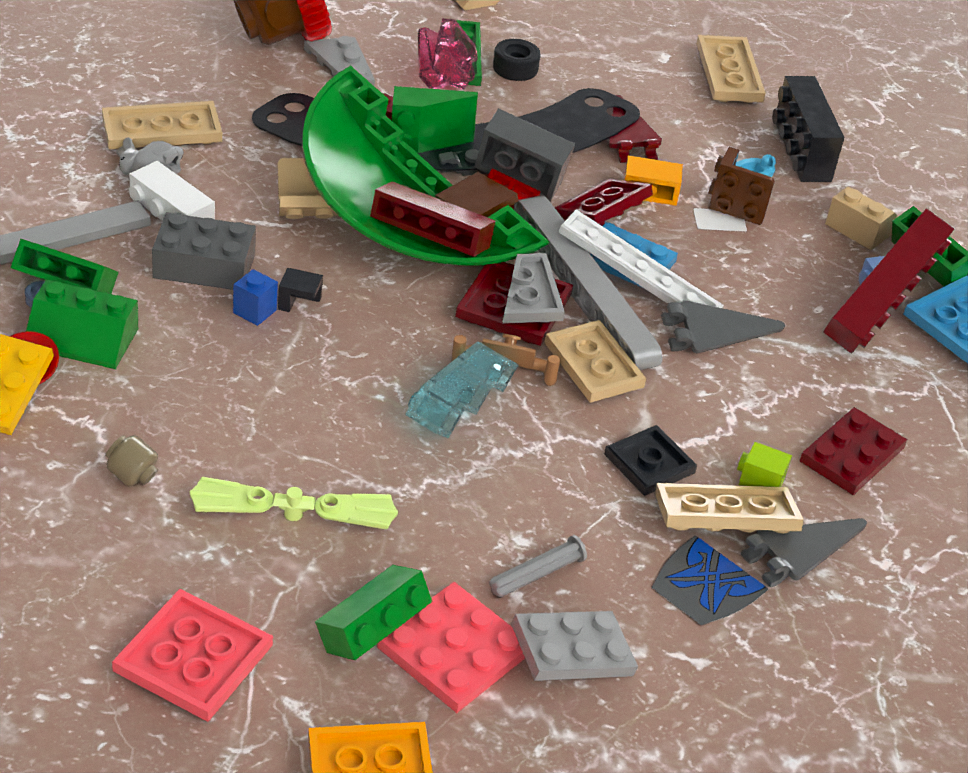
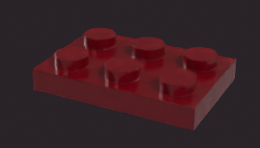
(606, 200)
(853, 450)

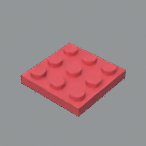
(454, 647)
(193, 654)

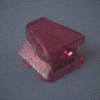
(446, 56)

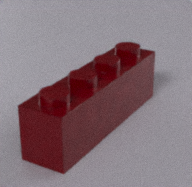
(432, 218)

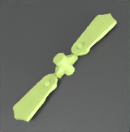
(230, 496)

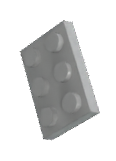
(573, 645)

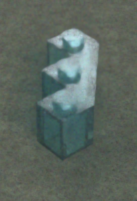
(459, 388)

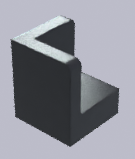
(298, 284)

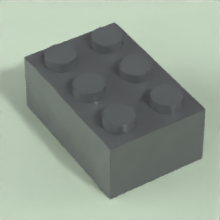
(524, 153)
(203, 250)

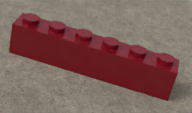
(888, 281)

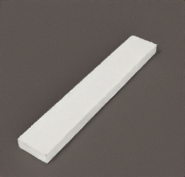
(631, 261)

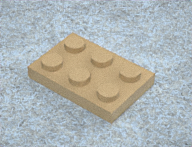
(595, 361)

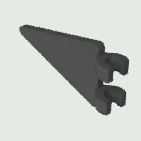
(713, 326)
(799, 551)

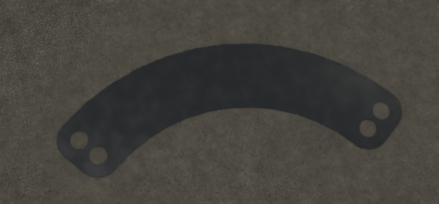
(568, 119)

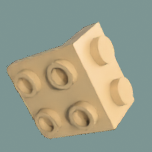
(298, 193)

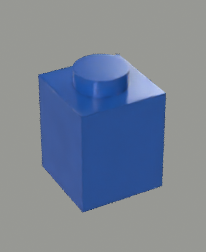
(255, 297)

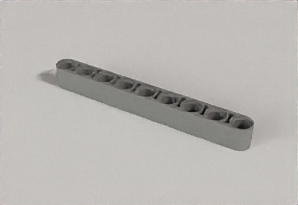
(591, 286)

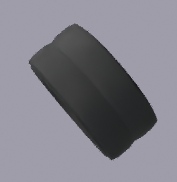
(516, 59)

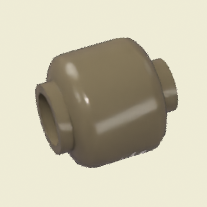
(132, 460)

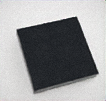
(650, 459)

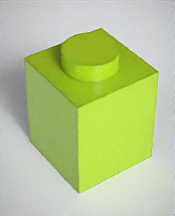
(763, 466)

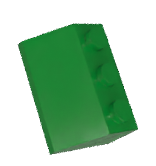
(85, 322)

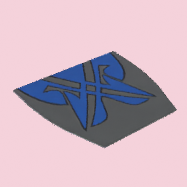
(706, 583)

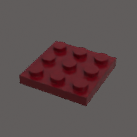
(487, 300)

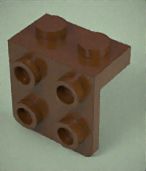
(739, 190)

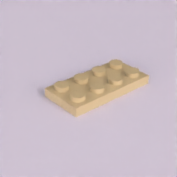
(730, 69)
(169, 123)
(728, 507)

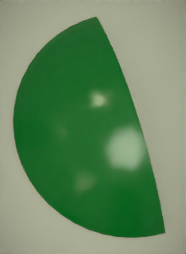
(358, 148)

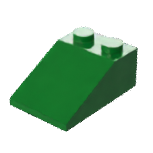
(434, 117)

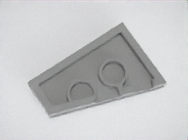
(340, 54)
(533, 292)

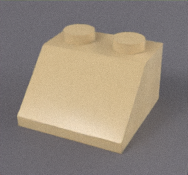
(860, 218)

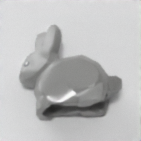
(159, 151)

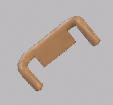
(521, 355)

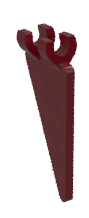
(635, 135)

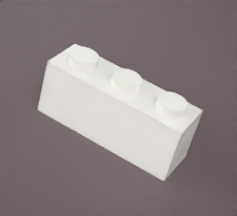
(164, 191)

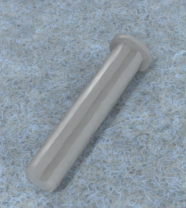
(539, 567)

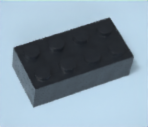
(808, 128)

